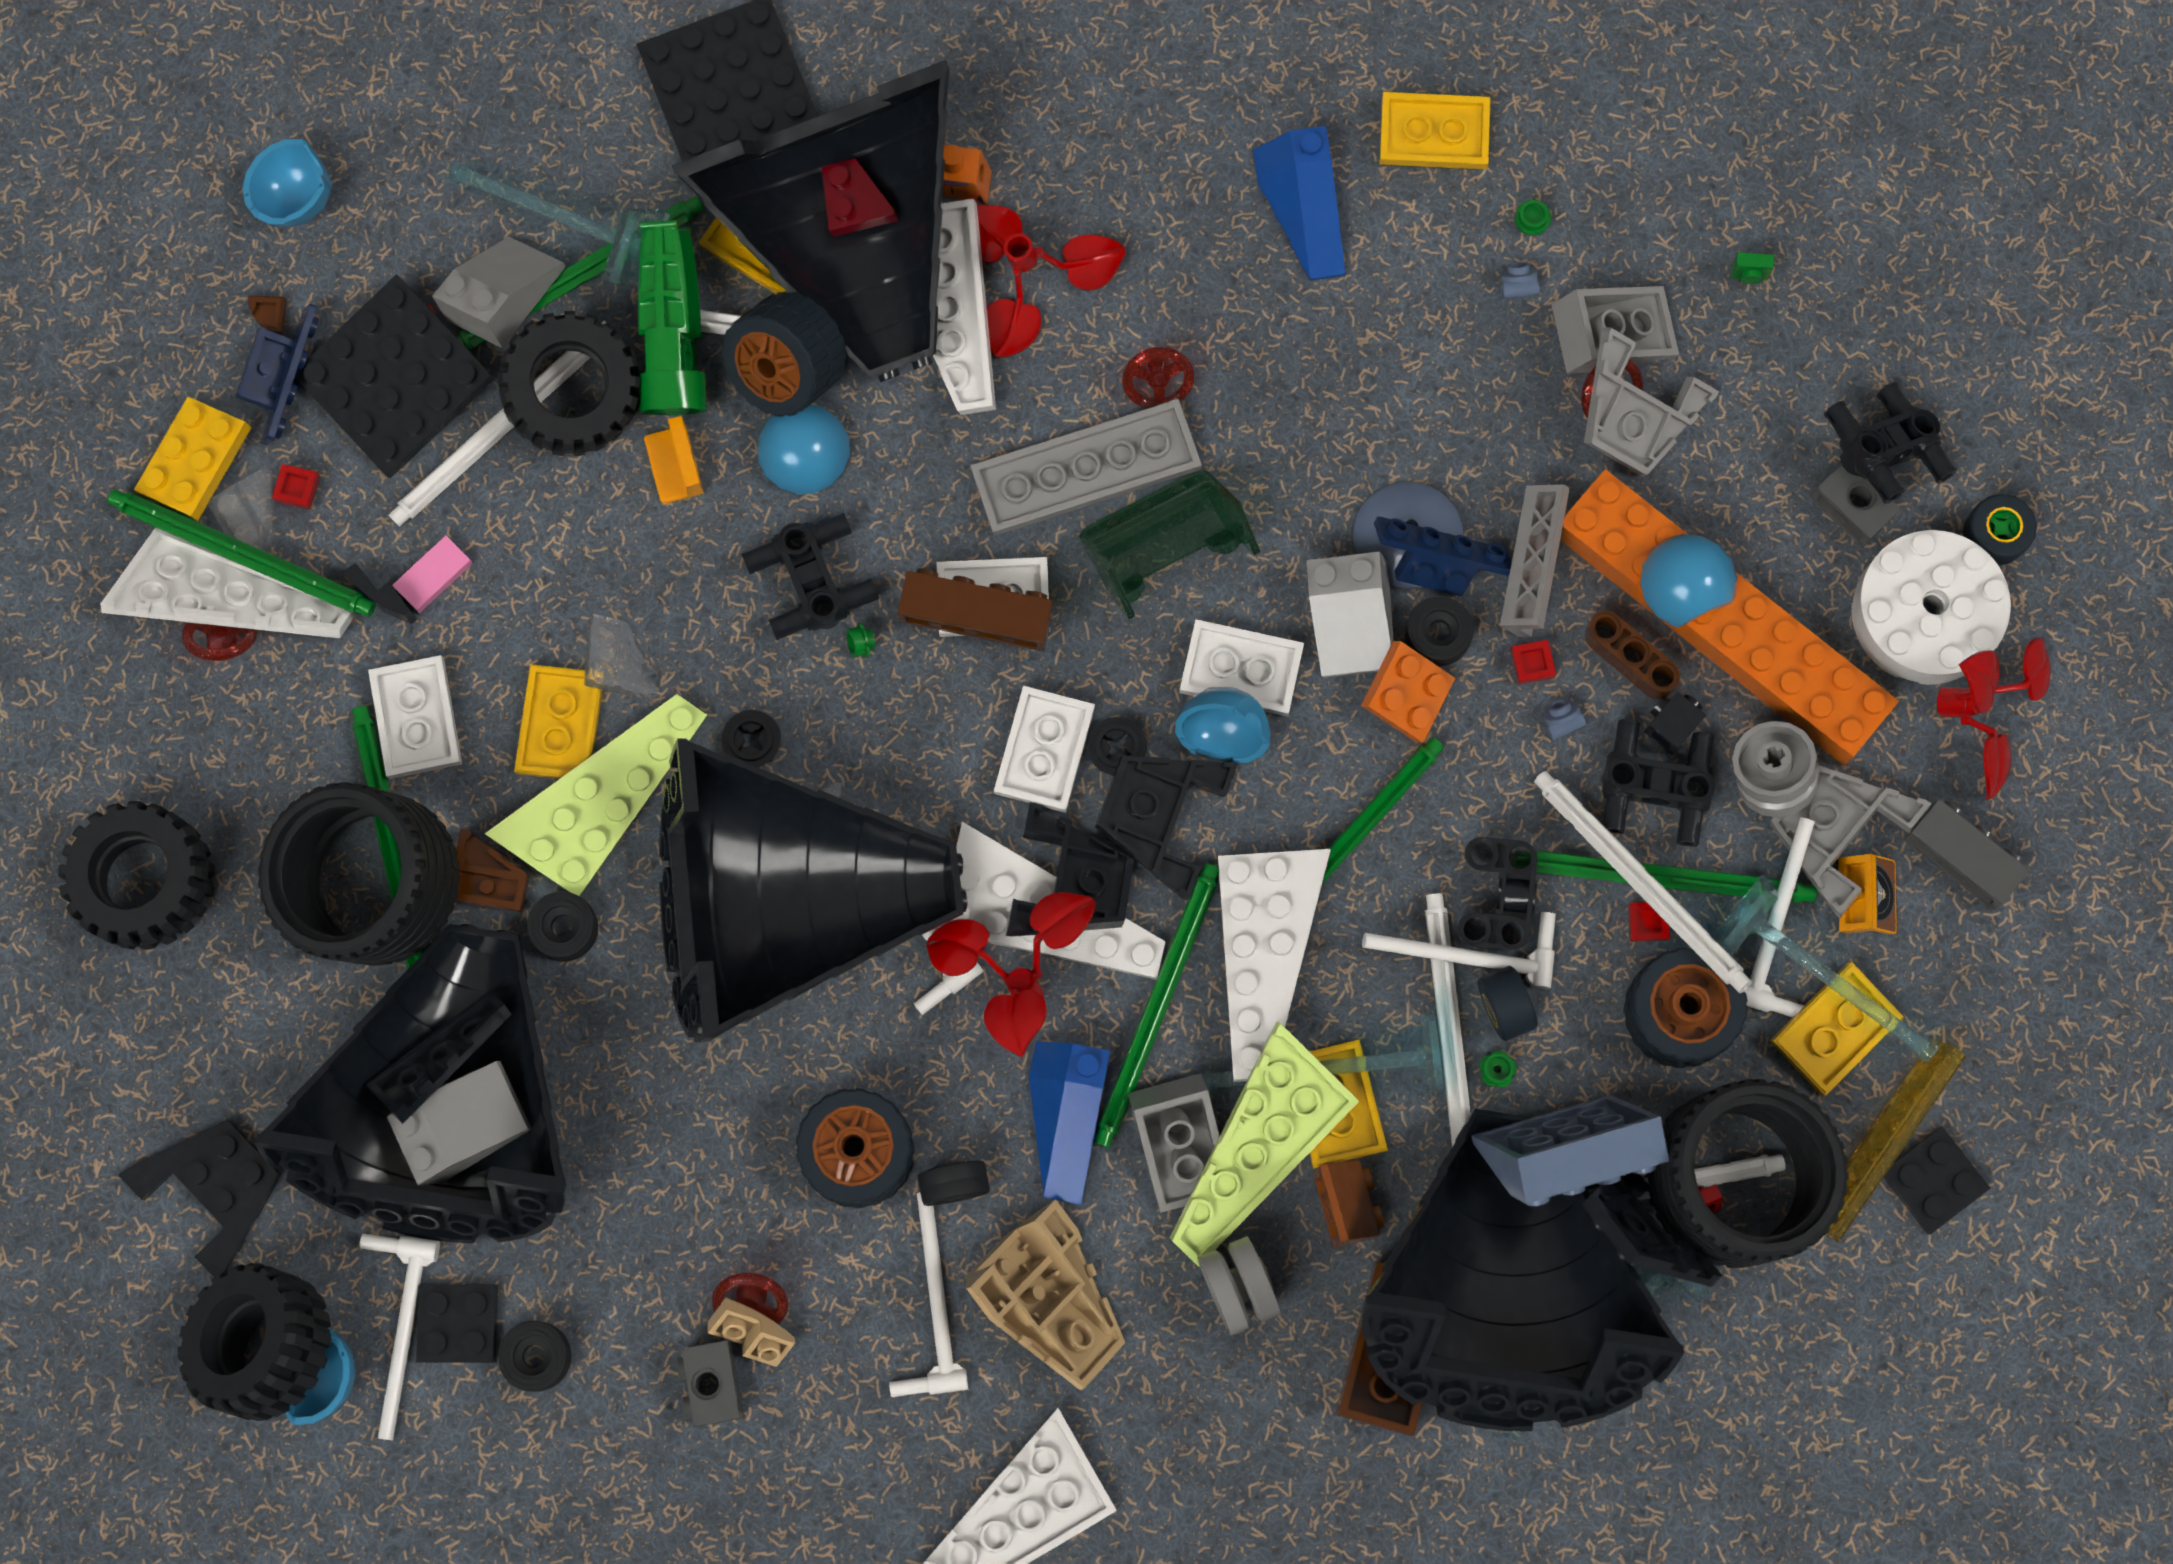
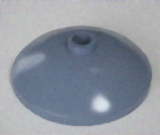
(1410, 503)

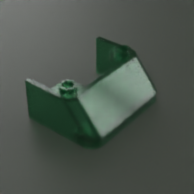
(1162, 531)

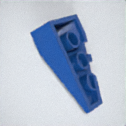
(1300, 187)
(1066, 1104)

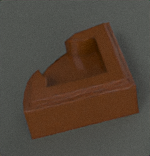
(269, 312)

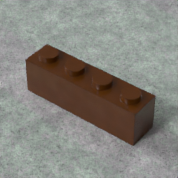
(976, 610)

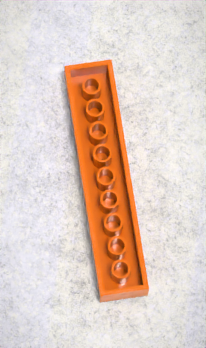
(1747, 638)

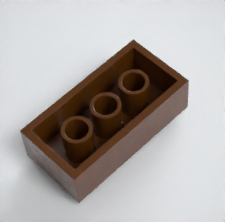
(1366, 1395)

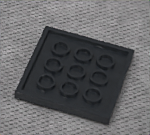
(727, 79)
(393, 376)

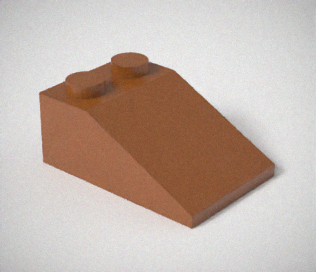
(1347, 1202)

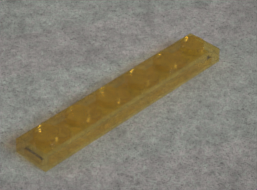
(1893, 1131)

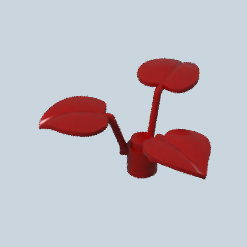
(1089, 261)
(1982, 676)
(1019, 1016)

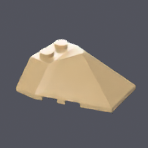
(1046, 1296)

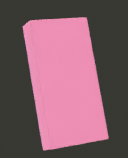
(432, 574)

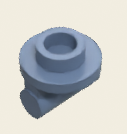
(1519, 280)
(1562, 718)

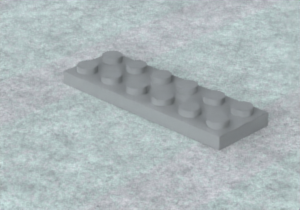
(1086, 467)

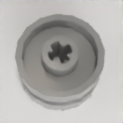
(1776, 769)
(1243, 1283)

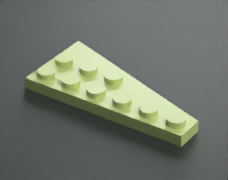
(586, 812)
(1272, 1128)

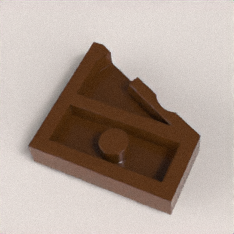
(488, 877)

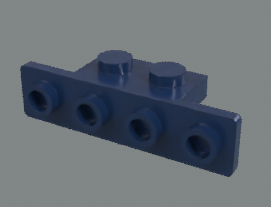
(272, 369)
(1439, 558)

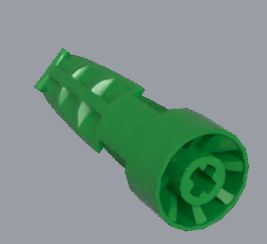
(669, 321)

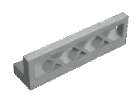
(1534, 559)

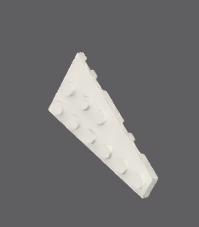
(962, 324)
(197, 586)
(998, 875)
(1266, 928)
(1031, 1505)

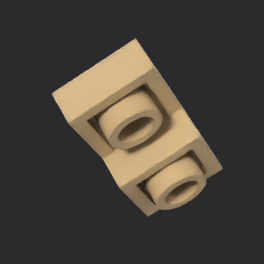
(759, 1335)

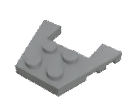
(1630, 422)
(1839, 814)

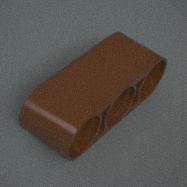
(1626, 637)

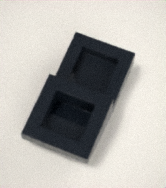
(385, 598)

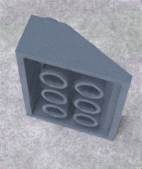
(1573, 1149)

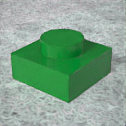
(1752, 267)

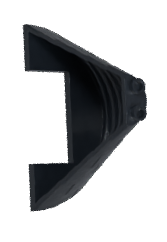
(870, 281)
(783, 887)
(339, 1134)
(1511, 1305)

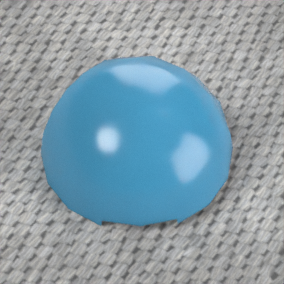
(287, 184)
(803, 450)
(1687, 578)
(1224, 725)
(332, 1387)

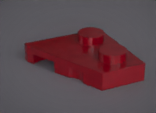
(853, 199)

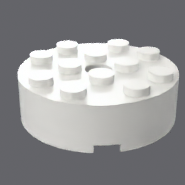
(1935, 570)

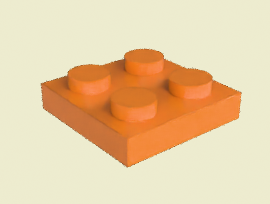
(1408, 691)

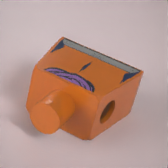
(966, 175)

